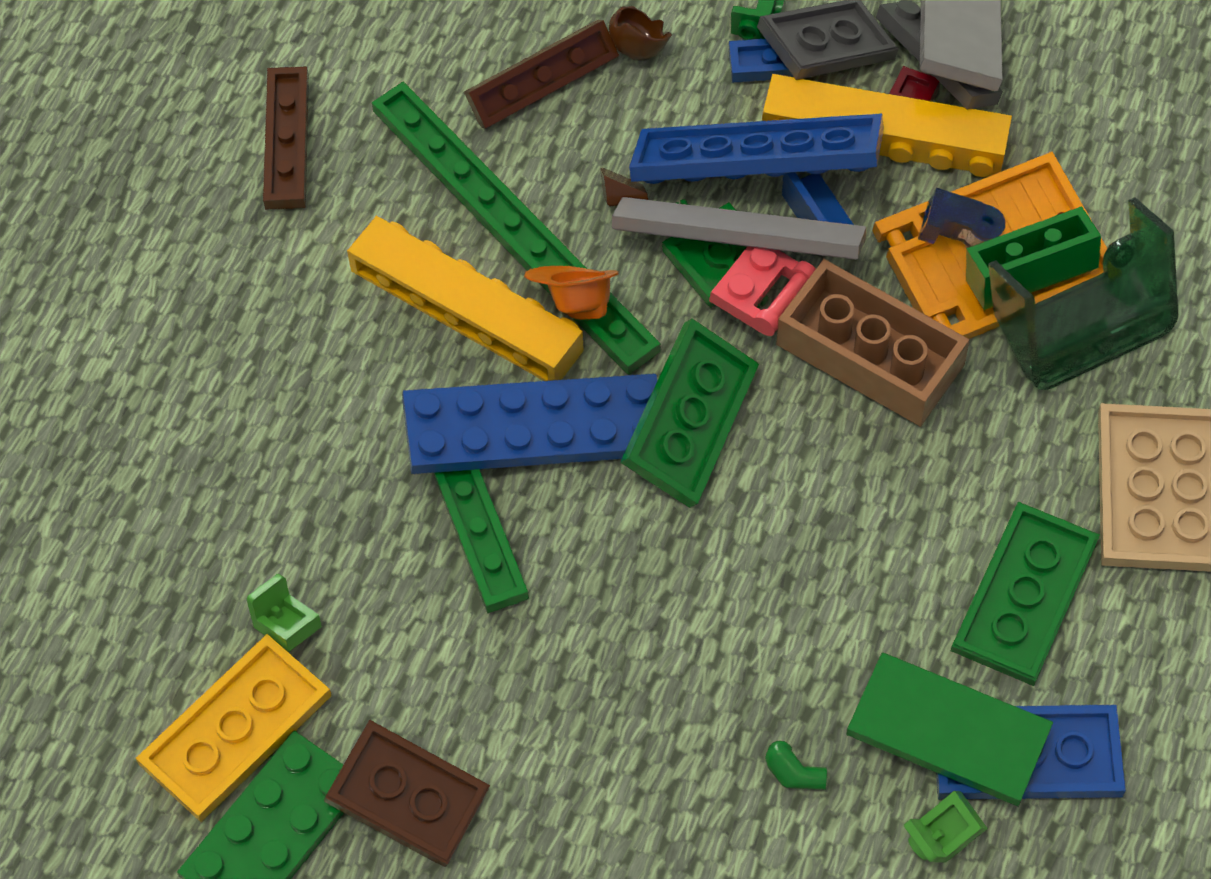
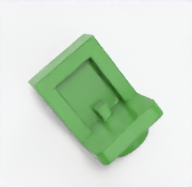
(280, 614)
(945, 829)

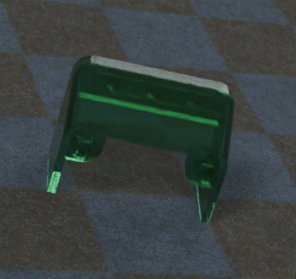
(1099, 317)

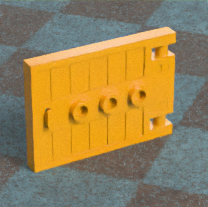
(936, 272)

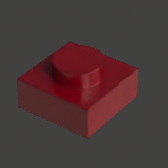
(915, 85)

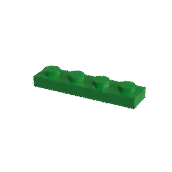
(482, 538)

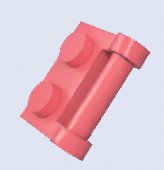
(752, 279)

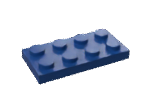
(1077, 760)

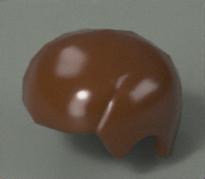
(636, 33)

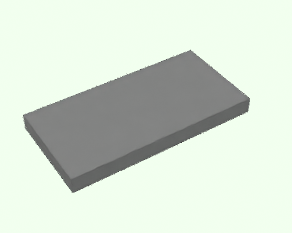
(962, 41)

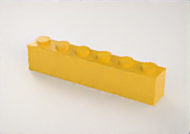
(913, 128)
(466, 300)

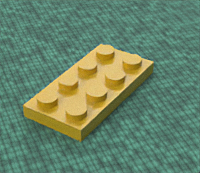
(233, 727)

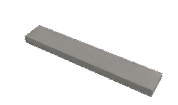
(739, 228)

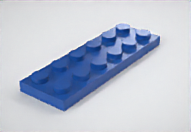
(757, 148)
(523, 422)

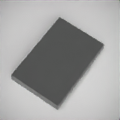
(827, 38)

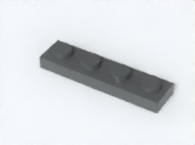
(904, 22)

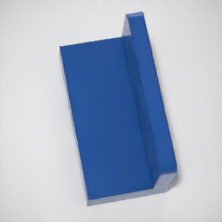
(812, 199)

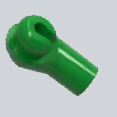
(790, 771)

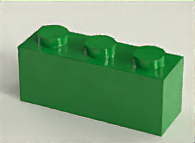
(1037, 254)

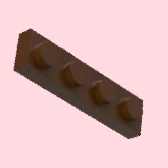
(541, 73)
(286, 138)

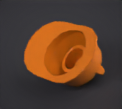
(576, 290)

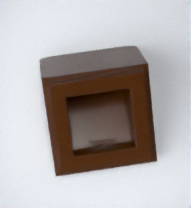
(617, 186)

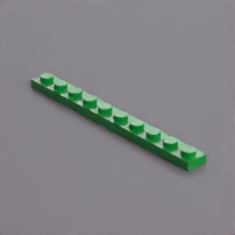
(505, 216)

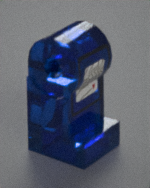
(960, 219)

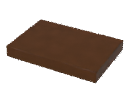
(407, 793)

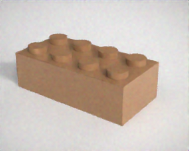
(872, 342)

